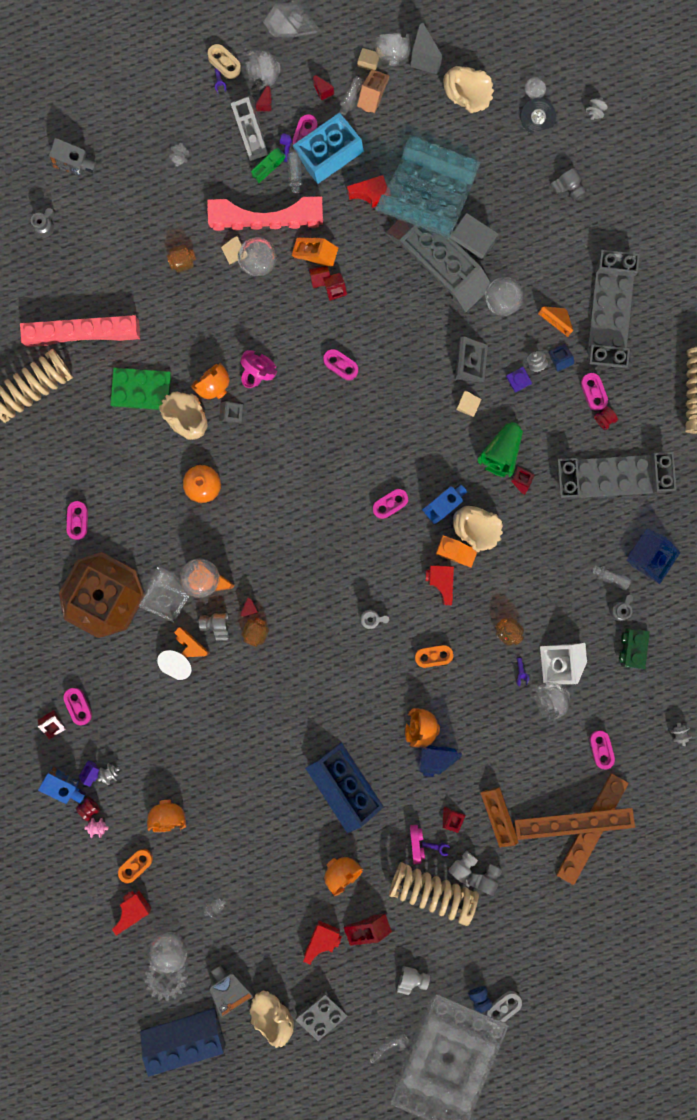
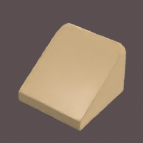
(368, 59)
(231, 250)
(468, 404)

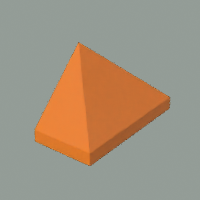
(558, 318)

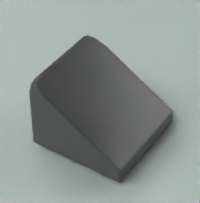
(230, 412)

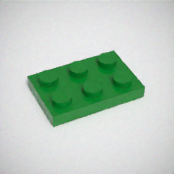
(139, 388)

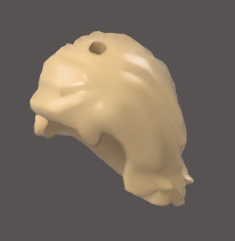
(468, 88)
(184, 415)
(477, 527)
(271, 1018)

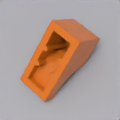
(315, 250)
(456, 551)

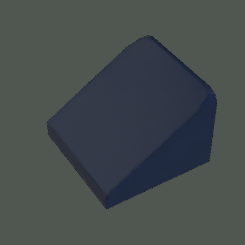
(561, 357)

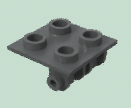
(320, 1016)

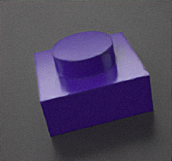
(518, 379)
(89, 773)

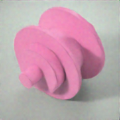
(96, 828)

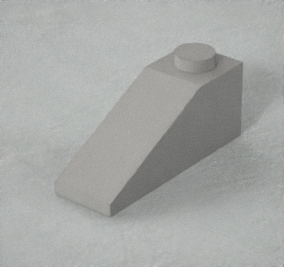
(249, 127)

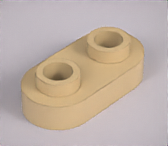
(224, 62)

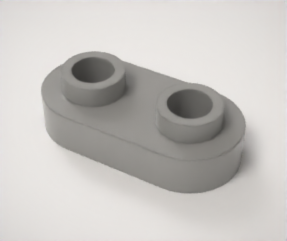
(505, 1009)

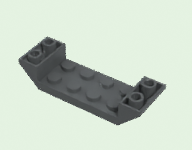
(444, 261)
(612, 308)
(616, 476)

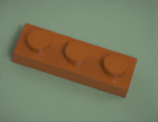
(499, 817)

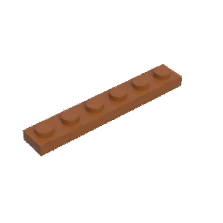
(575, 823)
(585, 842)

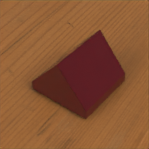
(317, 276)
(249, 608)

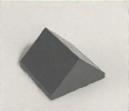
(425, 52)
(474, 236)
(471, 360)

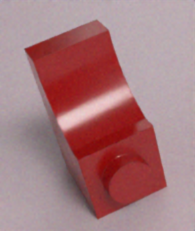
(368, 190)
(442, 579)
(133, 909)
(323, 939)

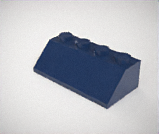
(344, 788)
(181, 1042)

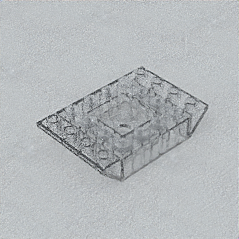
(451, 1089)

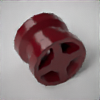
(606, 418)
(87, 808)

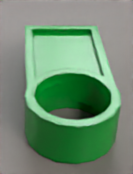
(268, 164)

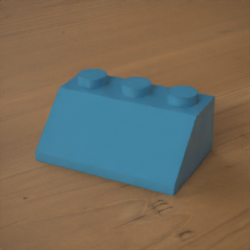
(329, 148)

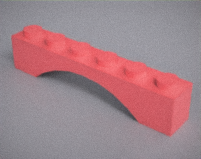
(304, 212)
(55, 332)

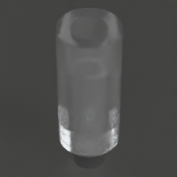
(351, 95)
(294, 172)
(612, 577)

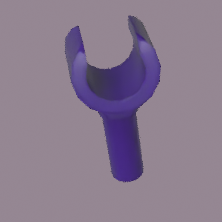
(219, 81)
(286, 140)
(522, 675)
(436, 847)

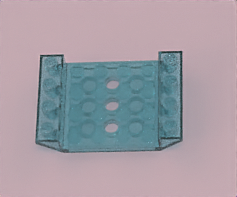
(433, 174)

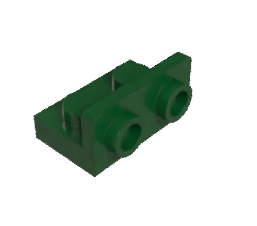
(634, 649)

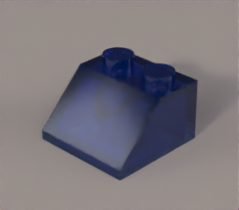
(653, 555)
(436, 759)

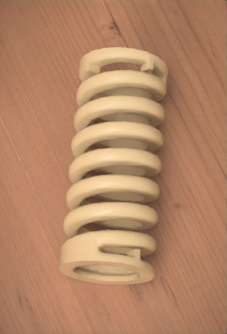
(61, 375)
(691, 425)
(470, 897)

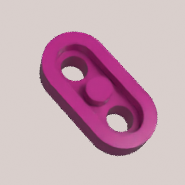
(301, 131)
(341, 364)
(596, 391)
(390, 504)
(75, 520)
(76, 707)
(601, 749)
(416, 835)

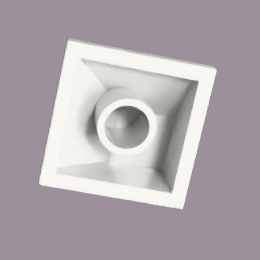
(563, 663)

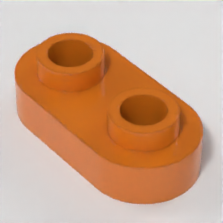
(434, 656)
(136, 865)

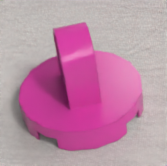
(259, 367)

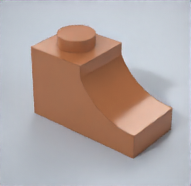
(372, 91)

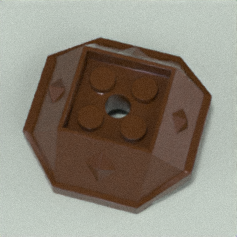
(120, 600)

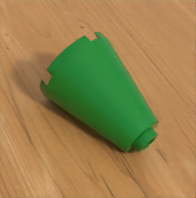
(502, 451)

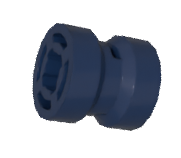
(480, 999)

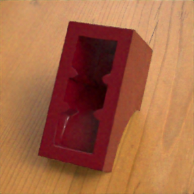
(368, 930)

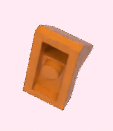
(194, 648)

